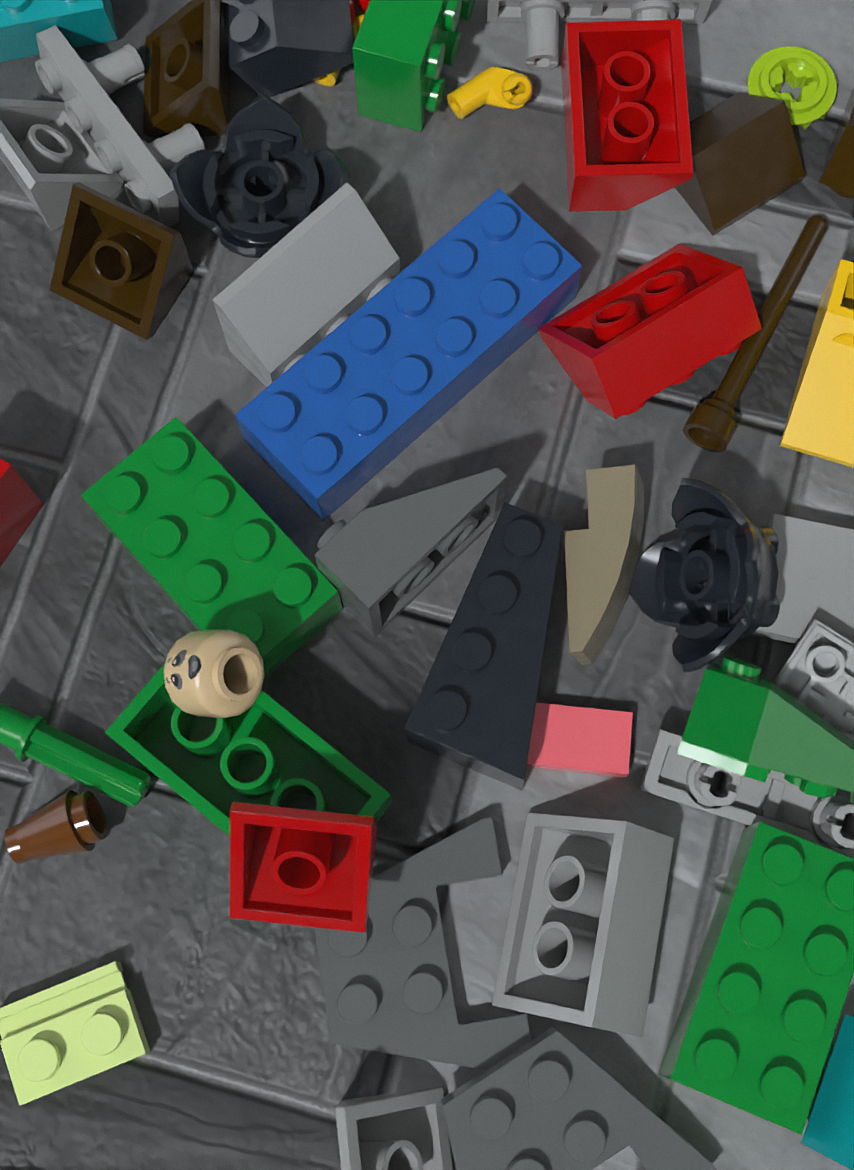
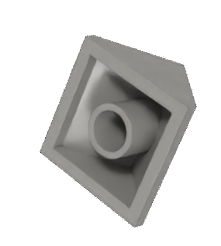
(49, 156)
(394, 1132)

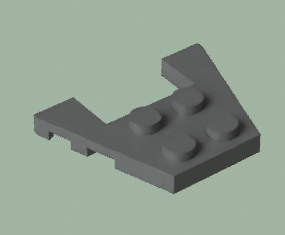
(394, 981)
(556, 1112)

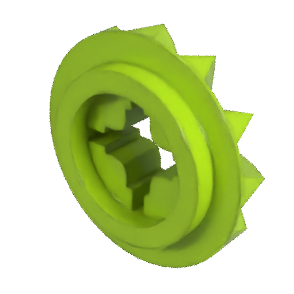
(801, 70)

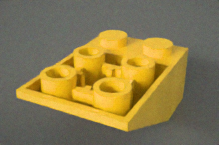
(823, 399)

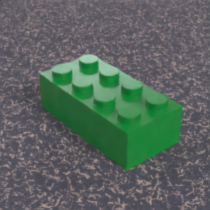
(403, 57)
(212, 545)
(242, 758)
(769, 979)

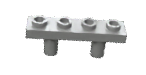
(544, 16)
(119, 148)
(747, 800)

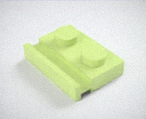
(70, 1032)

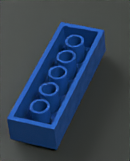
(409, 354)

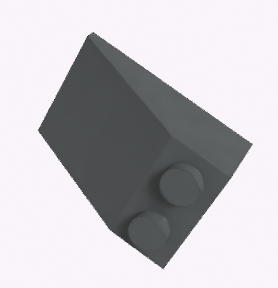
(405, 544)

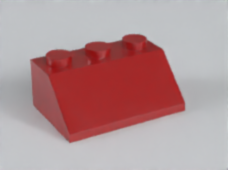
(624, 112)
(653, 328)

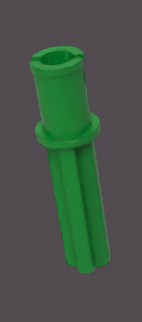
(71, 757)

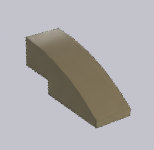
(603, 558)

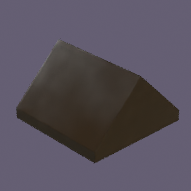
(188, 72)
(740, 159)
(119, 262)

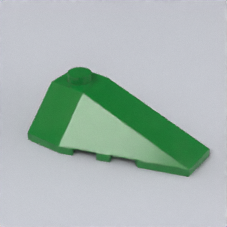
(758, 728)

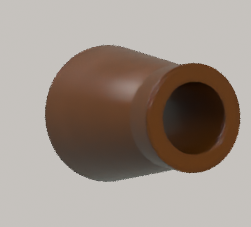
(60, 828)

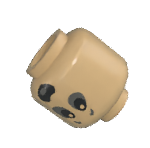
(214, 673)

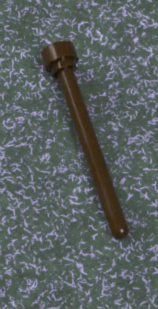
(713, 422)

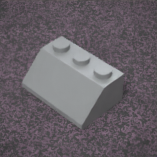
(306, 285)
(584, 922)

